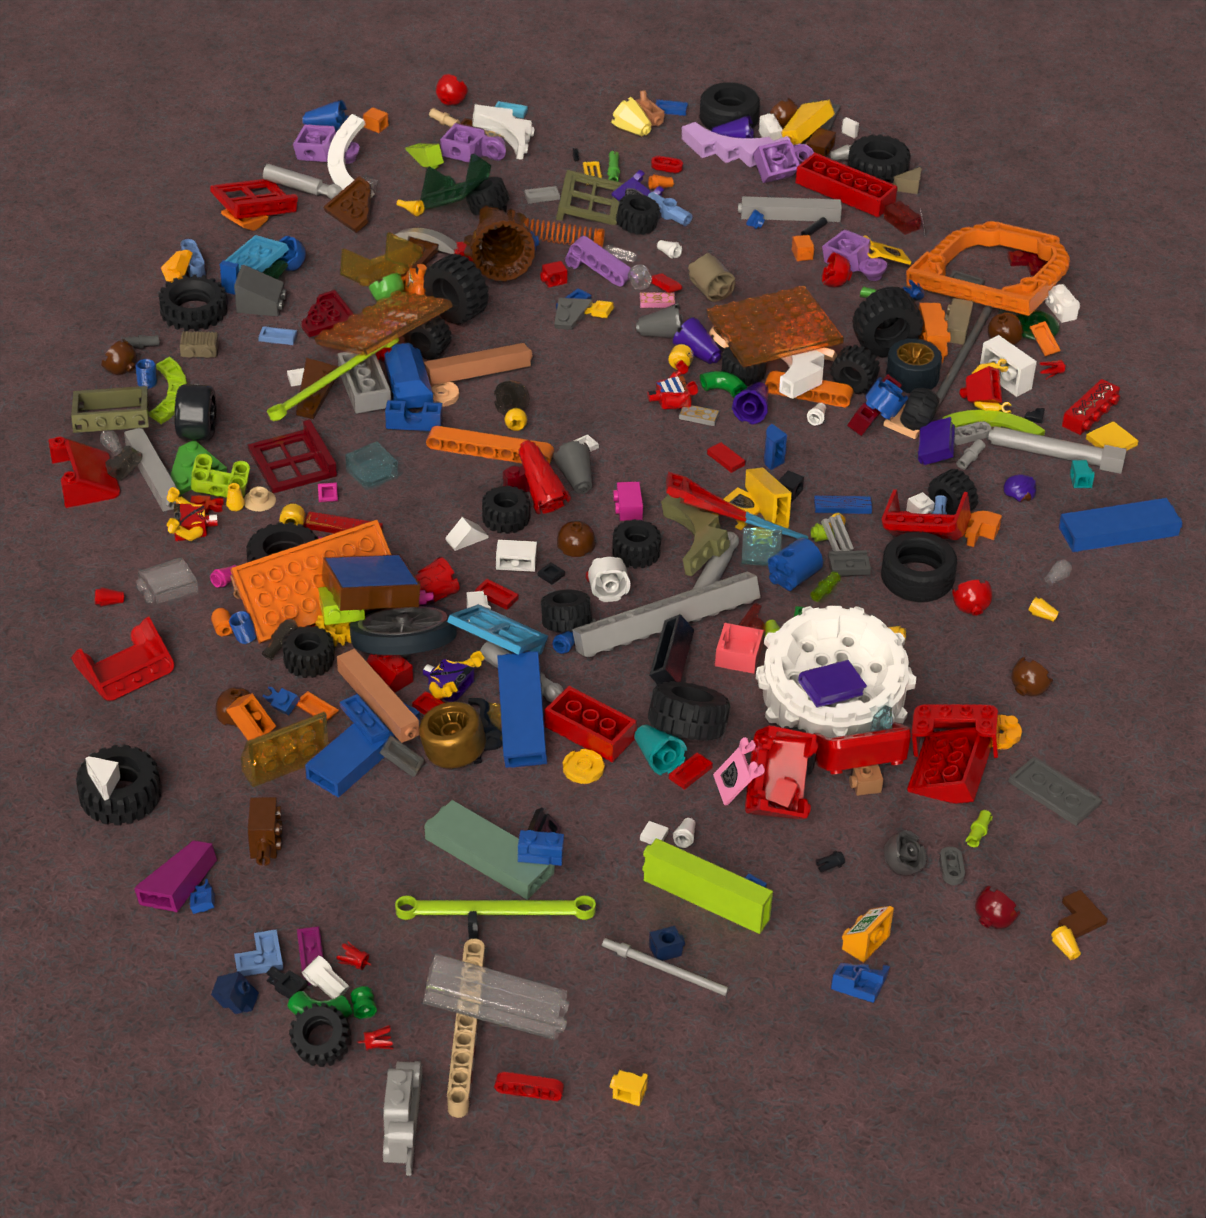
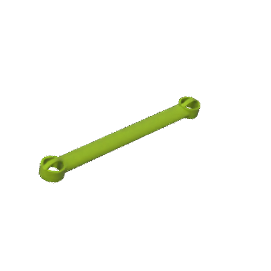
(278, 411)
(495, 907)

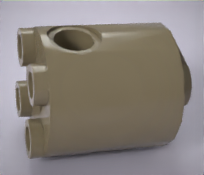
(711, 277)

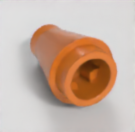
(657, 180)

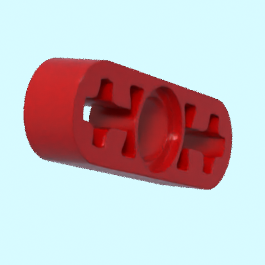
(516, 1085)

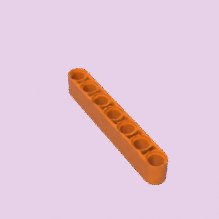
(481, 444)

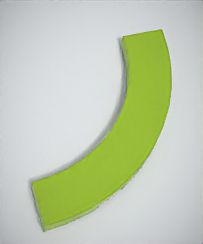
(175, 378)
(997, 419)

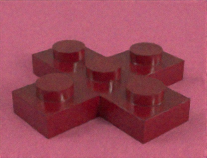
(1028, 259)

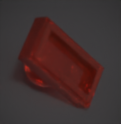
(751, 620)

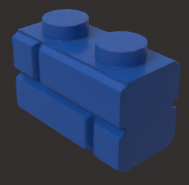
(540, 847)

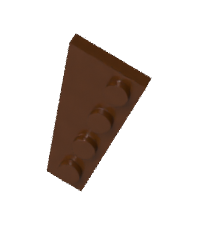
(313, 372)

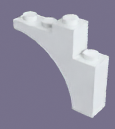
(501, 121)
(804, 373)

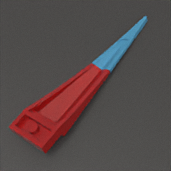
(700, 498)

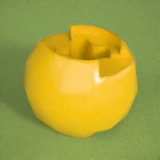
(516, 419)

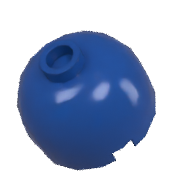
(295, 255)

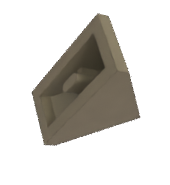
(908, 181)

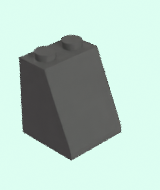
(258, 293)

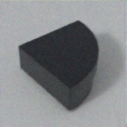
(1035, 416)
(472, 925)

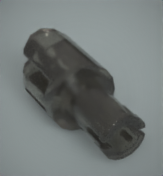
(277, 638)

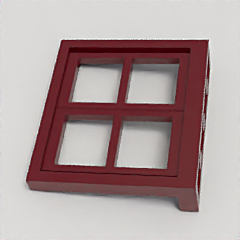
(317, 451)

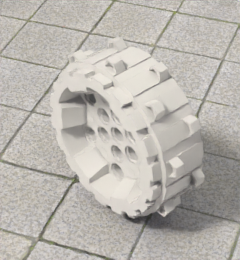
(821, 639)

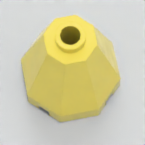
(632, 118)

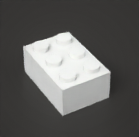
(1020, 365)

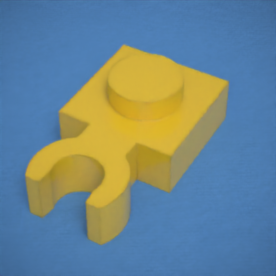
(600, 309)

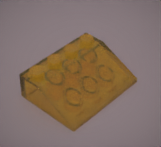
(284, 749)

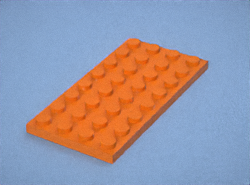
(288, 581)

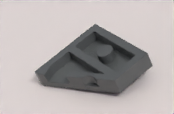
(570, 311)

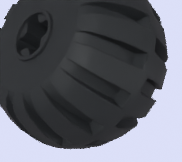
(919, 408)

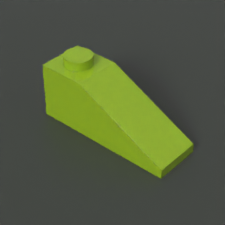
(426, 154)

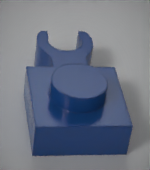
(282, 701)
(202, 899)

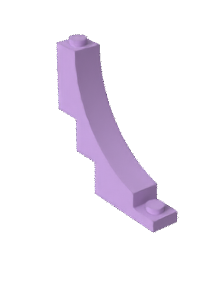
(727, 148)

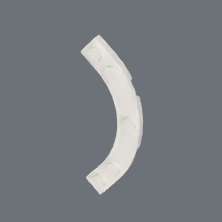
(337, 151)

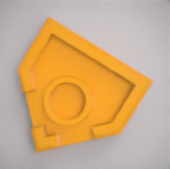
(176, 265)

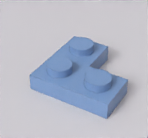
(265, 956)

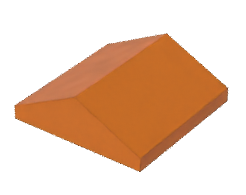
(248, 223)

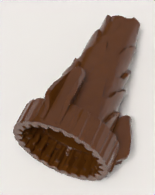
(501, 244)

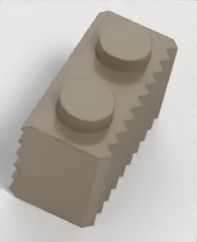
(199, 344)

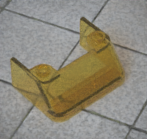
(398, 258)

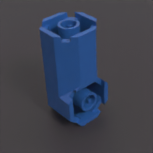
(408, 376)

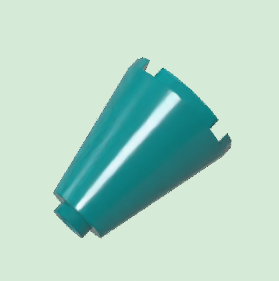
(660, 749)

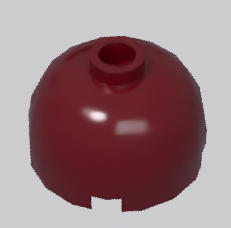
(995, 909)

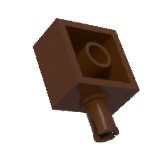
(264, 829)

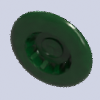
(1037, 317)

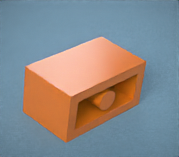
(250, 717)

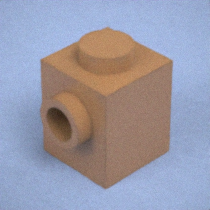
(866, 780)

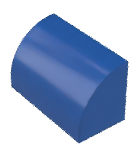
(774, 447)

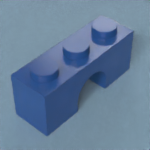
(401, 418)

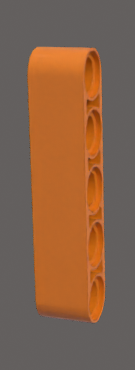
(826, 393)

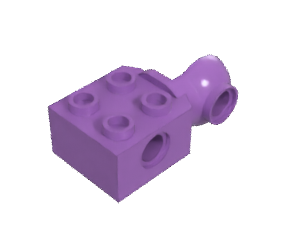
(465, 140)

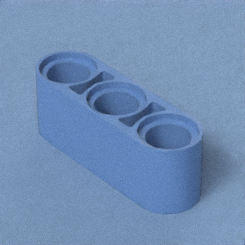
(196, 263)

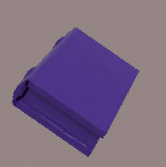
(936, 441)
(832, 683)

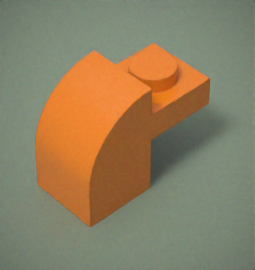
(982, 524)

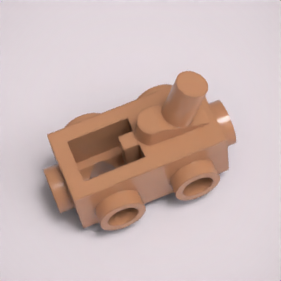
(653, 112)

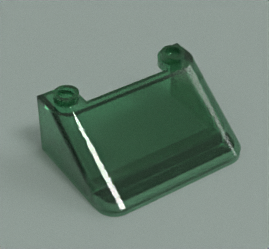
(442, 190)

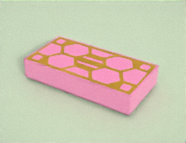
(656, 300)

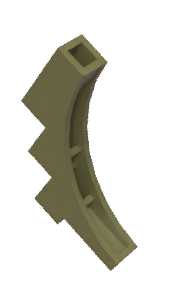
(704, 526)

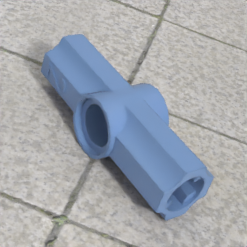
(670, 210)

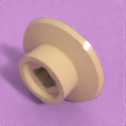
(259, 499)

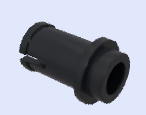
(831, 861)

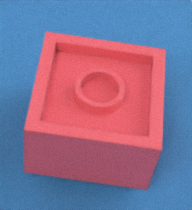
(739, 648)

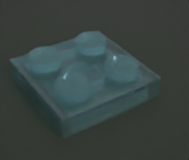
(760, 545)

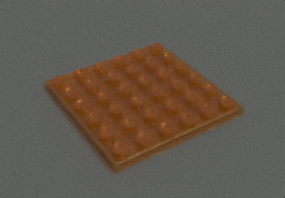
(382, 322)
(774, 326)

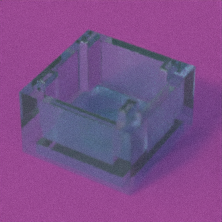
(371, 466)

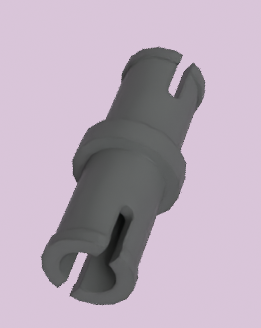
(143, 341)

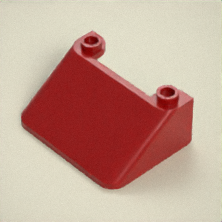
(89, 477)
(130, 667)

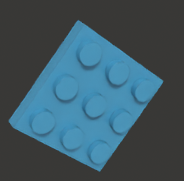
(258, 253)

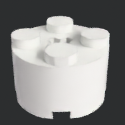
(608, 578)

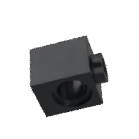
(793, 482)

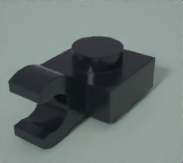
(287, 983)

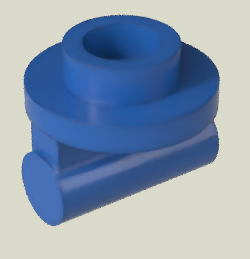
(756, 219)

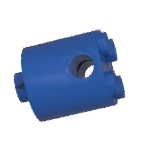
(795, 563)

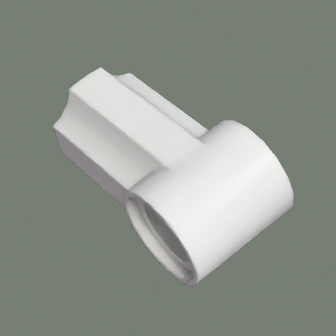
(320, 974)

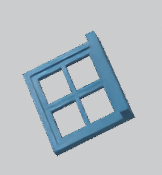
(499, 629)

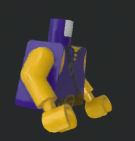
(452, 678)

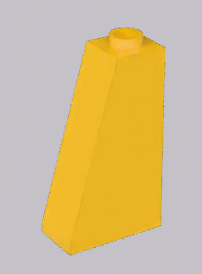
(807, 120)
(769, 495)

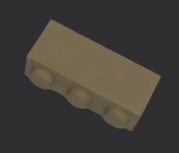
(958, 319)

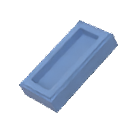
(278, 335)

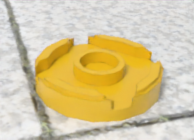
(583, 766)

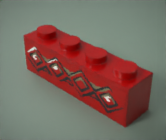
(1091, 407)

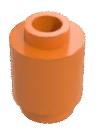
(220, 621)

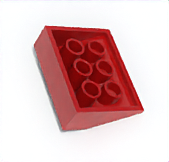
(951, 765)

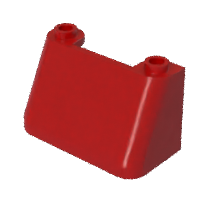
(782, 754)

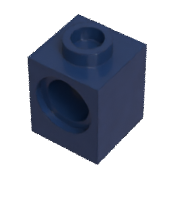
(666, 943)

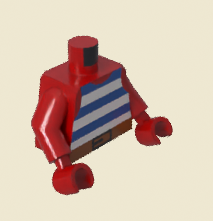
(674, 391)

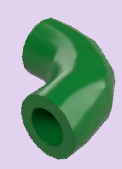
(723, 381)
(301, 999)

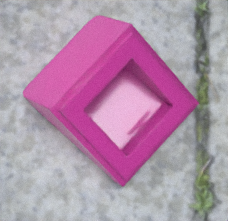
(327, 492)

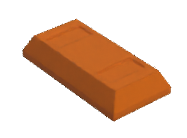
(1045, 338)
(315, 705)

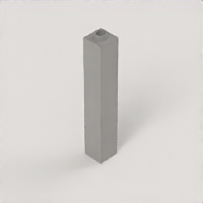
(791, 208)
(151, 467)

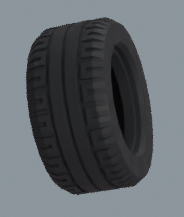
(919, 585)

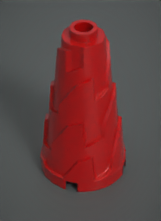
(544, 484)
(438, 579)

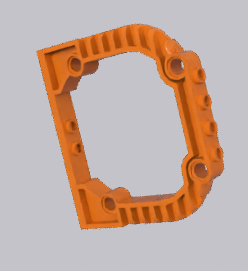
(1018, 298)

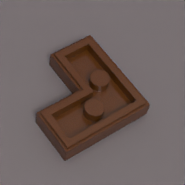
(1084, 915)

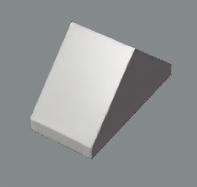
(465, 534)
(104, 775)

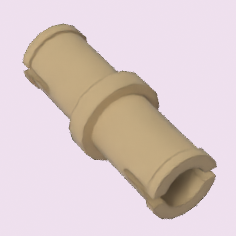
(443, 118)

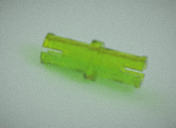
(825, 586)

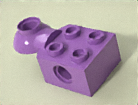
(315, 141)
(780, 159)
(855, 250)

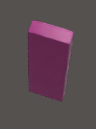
(309, 946)

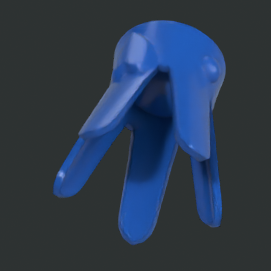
(916, 292)

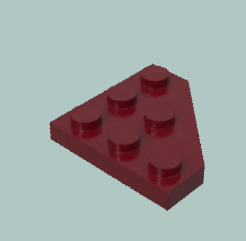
(325, 313)

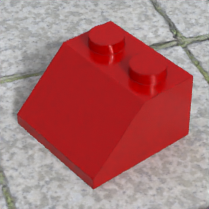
(392, 669)

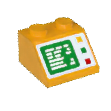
(868, 932)

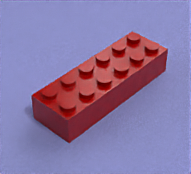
(846, 183)

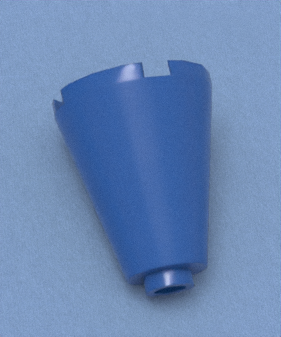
(327, 115)

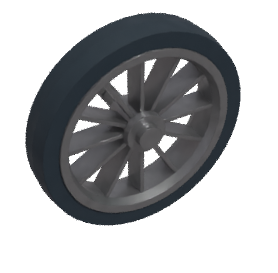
(403, 630)

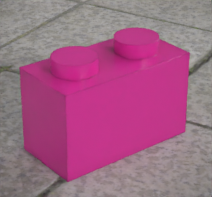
(629, 501)

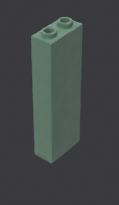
(485, 848)

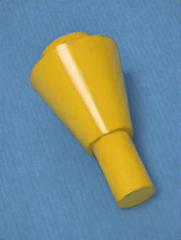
(413, 207)

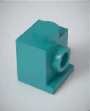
(1081, 474)

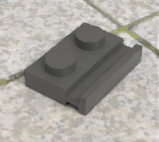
(849, 562)

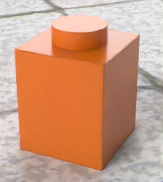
(375, 120)
(802, 248)

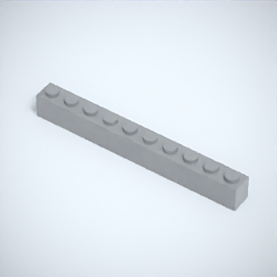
(649, 619)

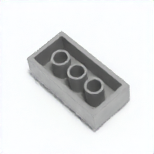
(365, 383)

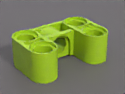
(217, 482)

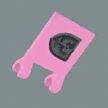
(735, 772)

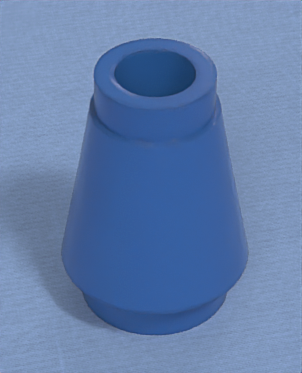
(563, 642)

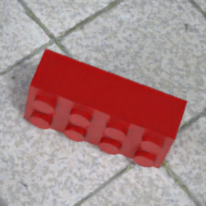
(590, 723)

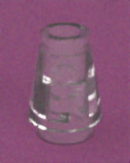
(111, 441)
(1058, 572)

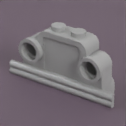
(401, 1113)

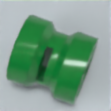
(363, 1002)

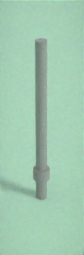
(625, 950)

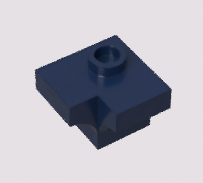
(235, 993)

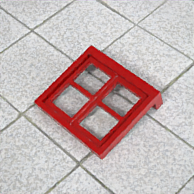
(255, 205)

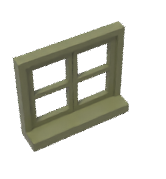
(568, 192)

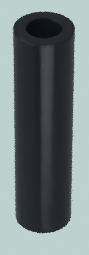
(814, 227)

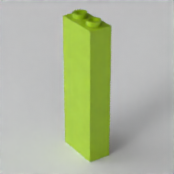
(707, 885)

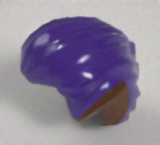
(1020, 487)

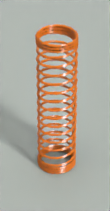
(598, 235)

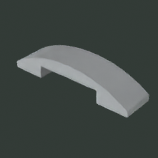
(445, 243)

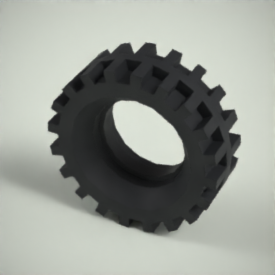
(192, 289)

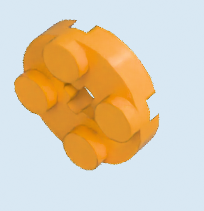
(1011, 733)

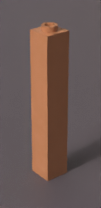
(478, 363)
(378, 696)

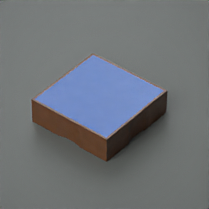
(370, 582)

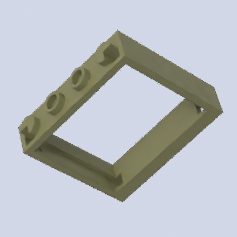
(110, 399)

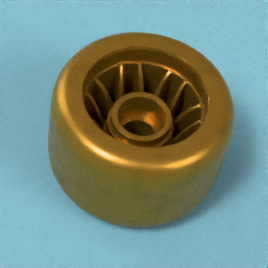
(452, 735)

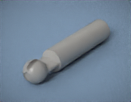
(299, 181)
(716, 565)
(549, 689)

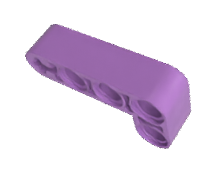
(598, 259)

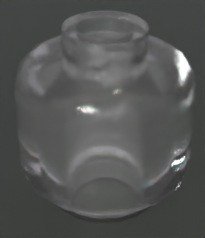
(639, 277)

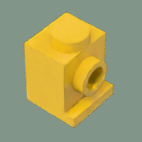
(629, 1087)

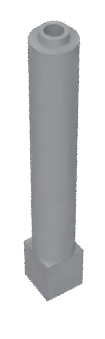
(1108, 458)

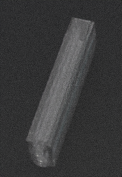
(496, 997)

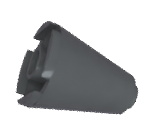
(661, 323)
(575, 464)

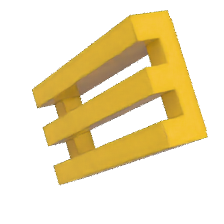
(591, 164)

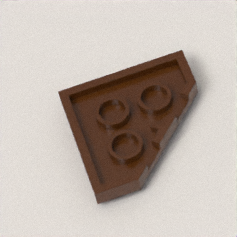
(352, 205)

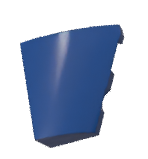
(859, 980)

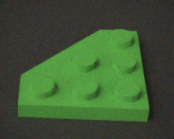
(184, 463)

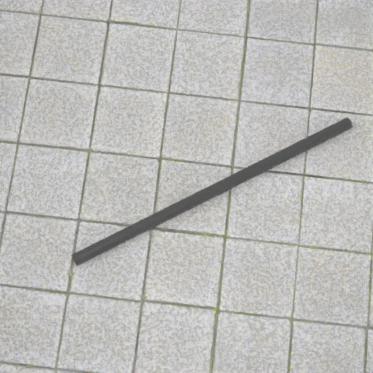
(963, 353)

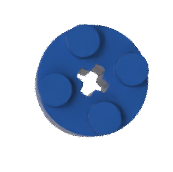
(886, 398)

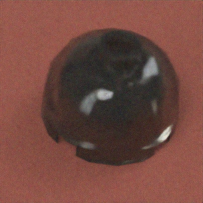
(511, 394)

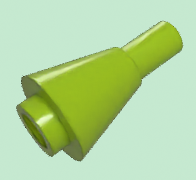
(818, 533)

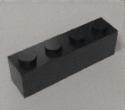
(672, 650)

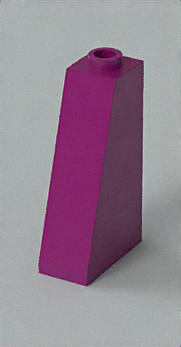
(177, 878)

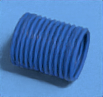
(146, 373)
(242, 627)

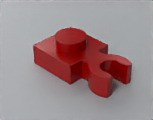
(215, 504)

